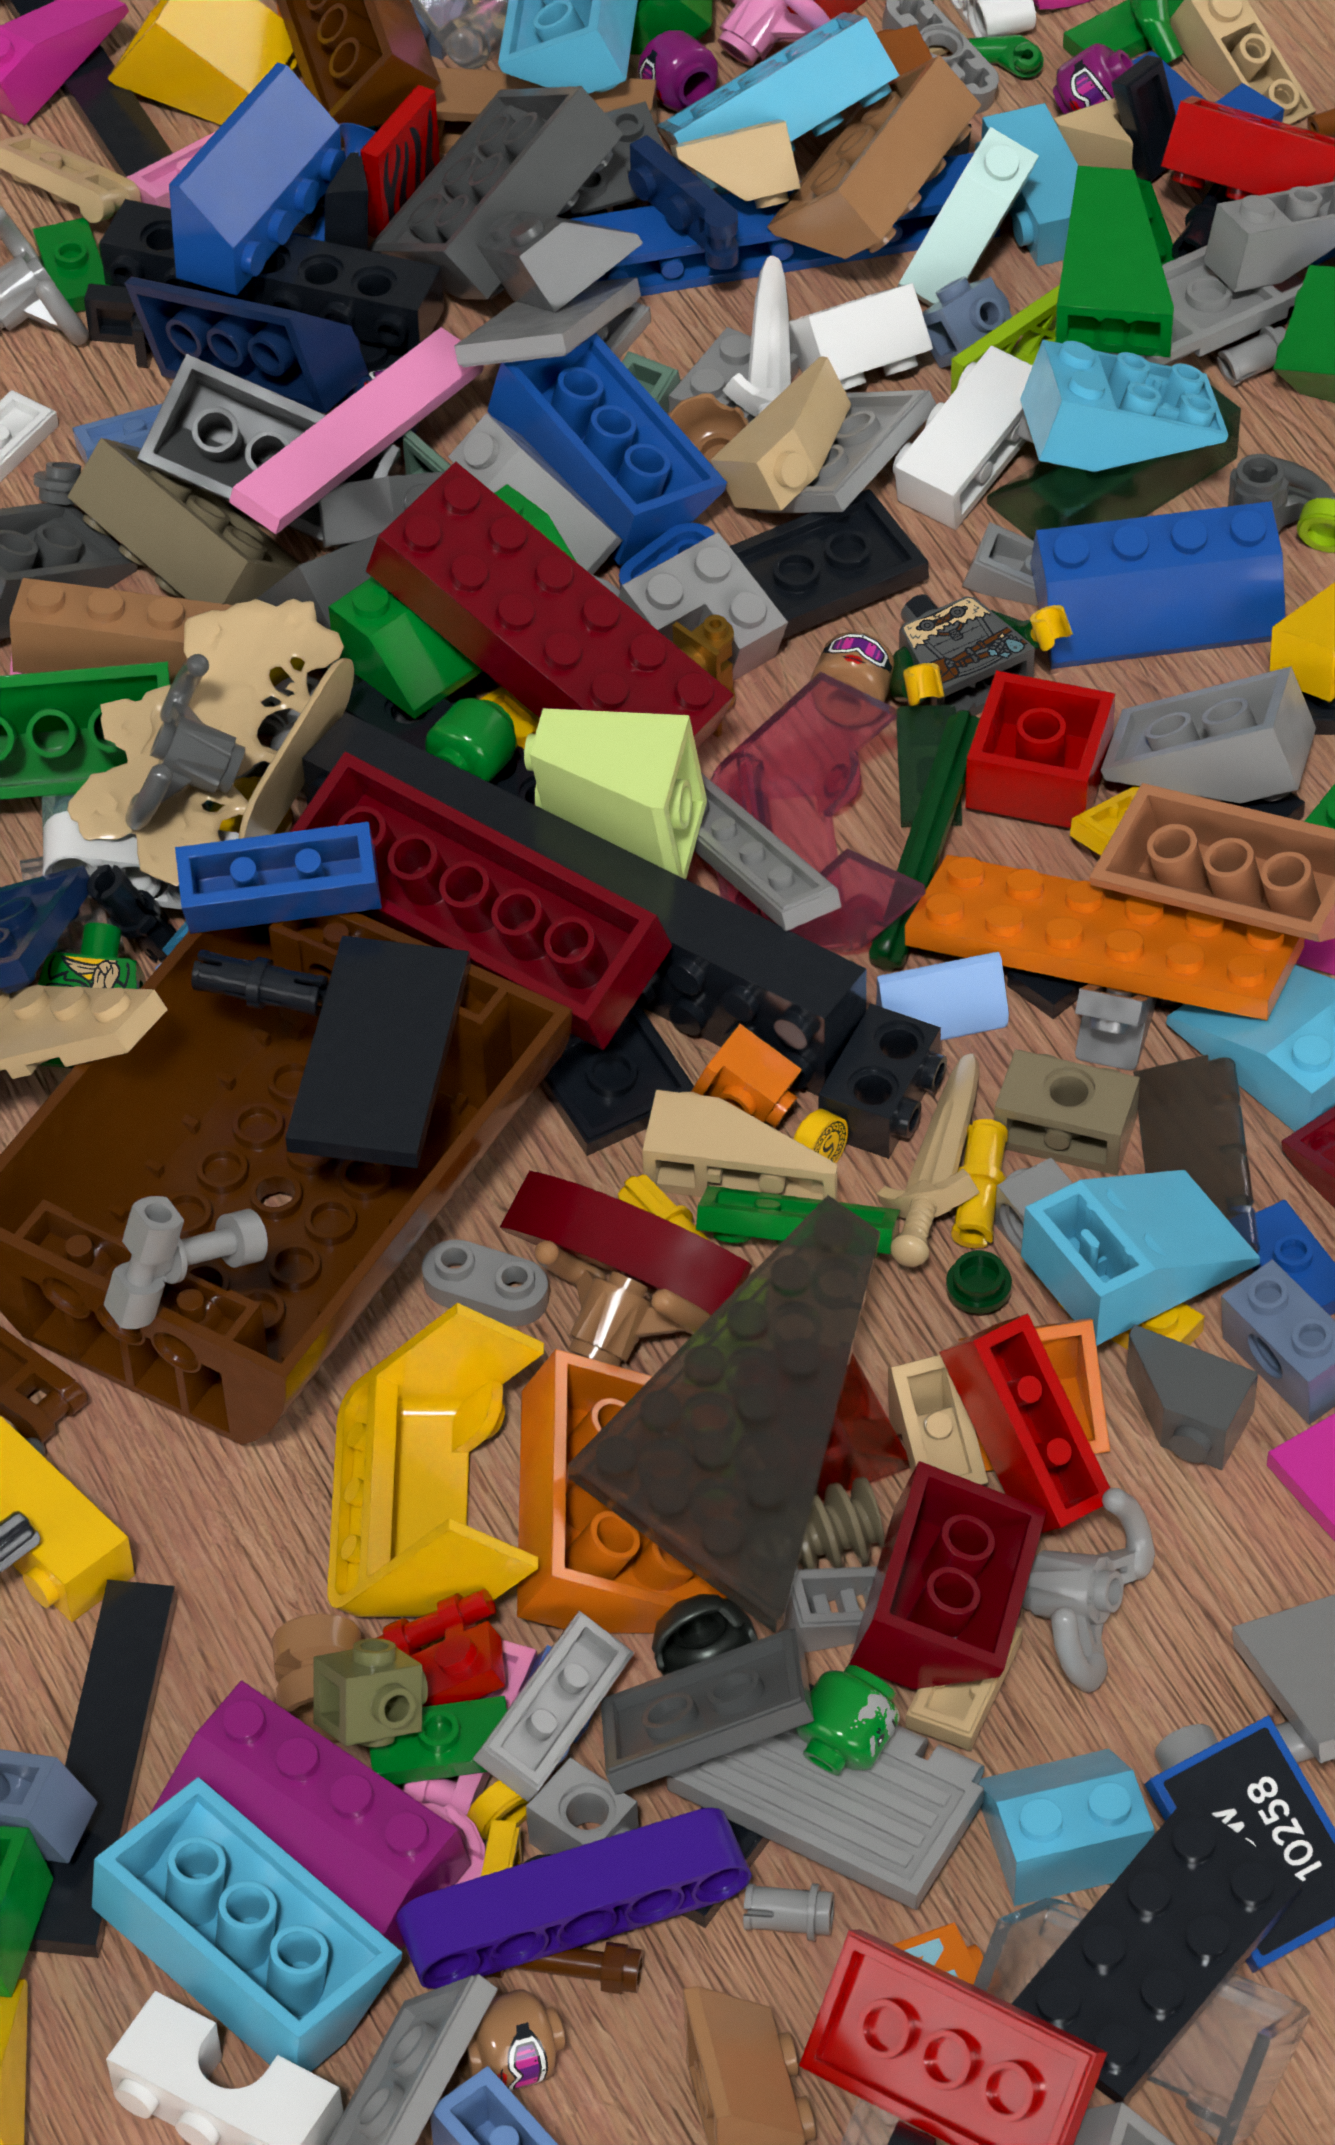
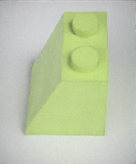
(622, 779)

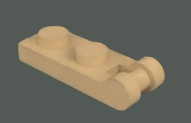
(66, 176)

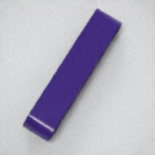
(573, 1897)

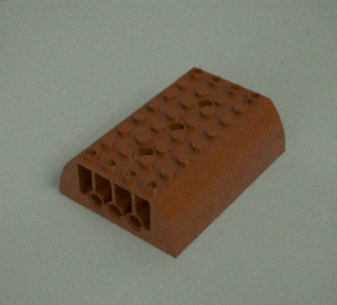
(205, 1123)

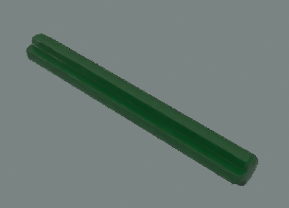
(929, 830)

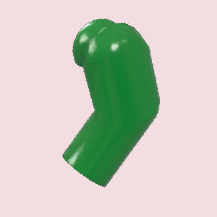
(1012, 53)

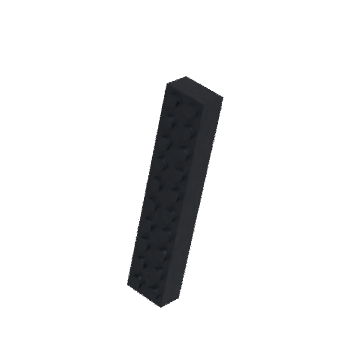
(723, 958)

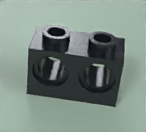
(884, 1079)

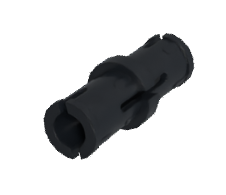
(131, 910)
(259, 982)

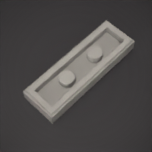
(553, 1706)

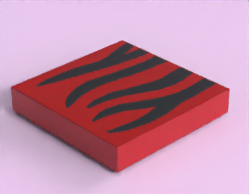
(400, 156)

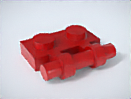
(466, 1661)

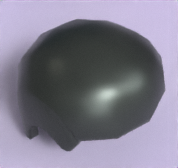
(698, 1631)

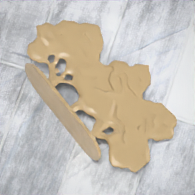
(240, 652)

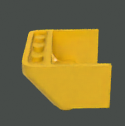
(405, 1471)

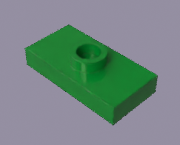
(70, 258)
(444, 1746)

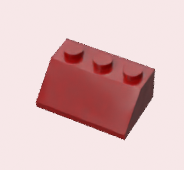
(1244, 151)

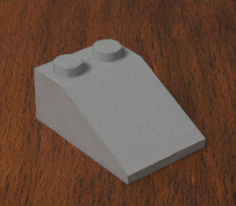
(1217, 741)

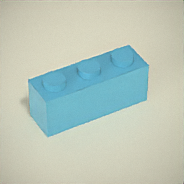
(1045, 202)

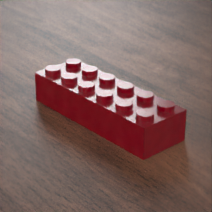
(534, 611)
(499, 900)

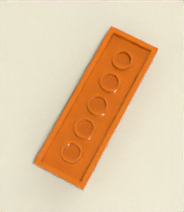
(1102, 937)

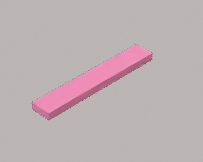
(353, 433)

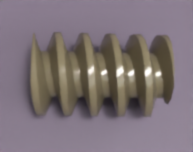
(842, 1525)

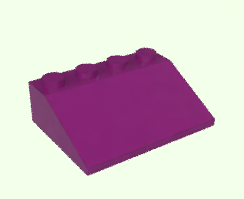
(322, 1808)

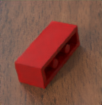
(1026, 1421)

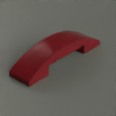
(624, 1240)

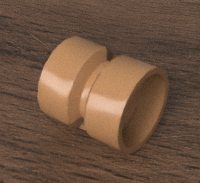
(293, 1655)

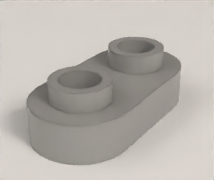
(484, 1280)

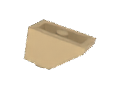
(746, 162)

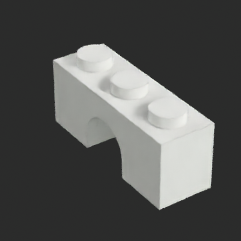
(165, 2070)

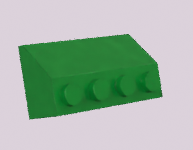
(399, 649)
(55, 728)

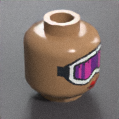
(858, 662)
(515, 2041)

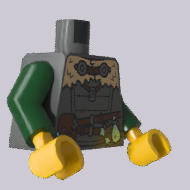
(955, 650)

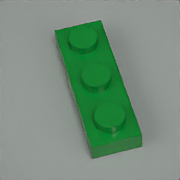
(744, 1214)

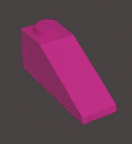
(46, 49)

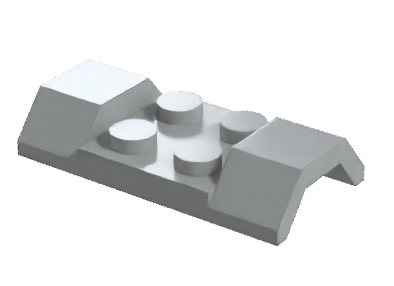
(1212, 313)

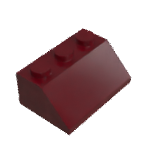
(947, 1582)

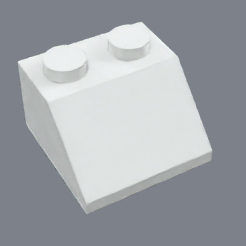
(863, 335)

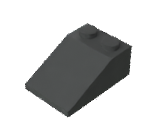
(54, 546)

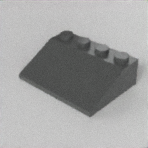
(517, 155)

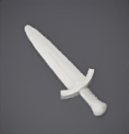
(770, 344)

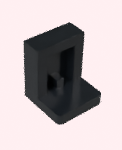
(114, 320)

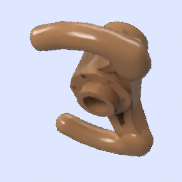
(614, 1310)

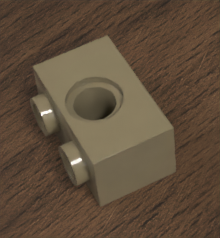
(1067, 1111)

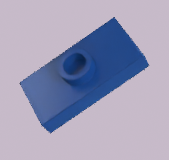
(1297, 1252)

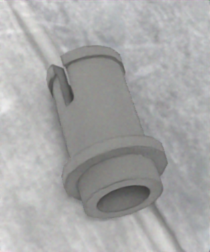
(1251, 356)
(789, 1910)

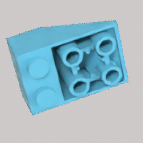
(1115, 409)
(1130, 1247)

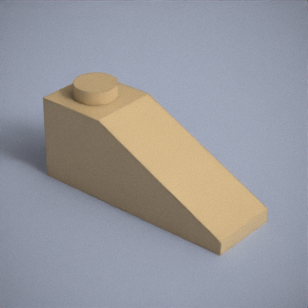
(785, 442)
(712, 1143)

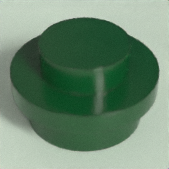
(978, 1282)

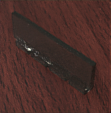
(1196, 1126)

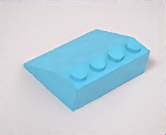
(799, 84)

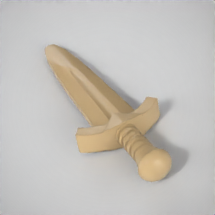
(934, 1180)

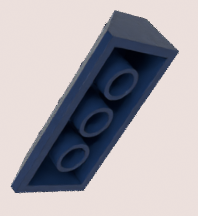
(264, 344)

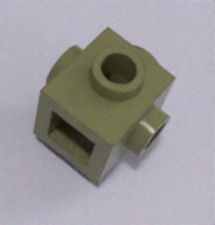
(368, 1693)

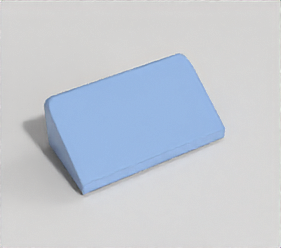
(955, 995)

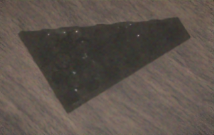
(735, 1427)

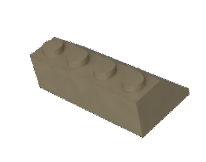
(176, 529)

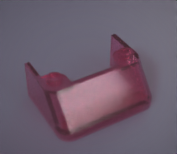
(794, 780)

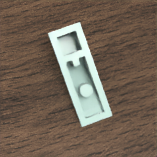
(970, 215)

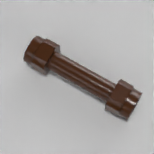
(616, 1968)

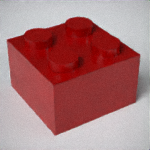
(1039, 749)

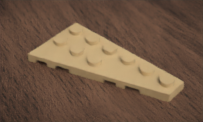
(72, 1024)

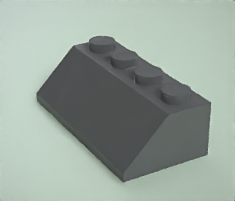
(225, 427)

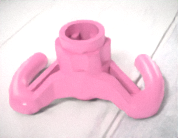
(758, 24)

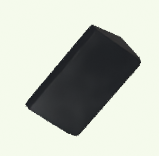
(348, 205)

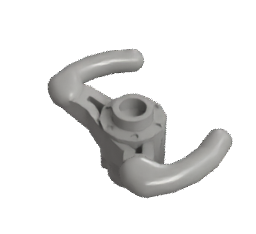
(29, 289)
(1086, 1588)

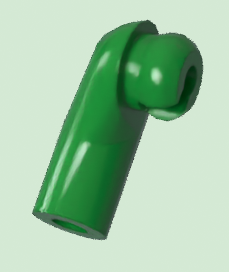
(1156, 25)

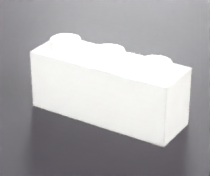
(965, 440)

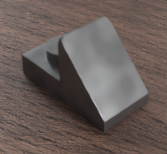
(1112, 1026)

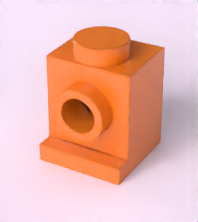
(750, 1077)

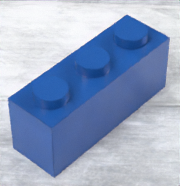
(278, 877)

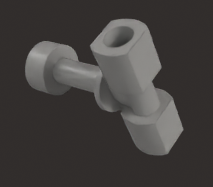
(163, 1257)

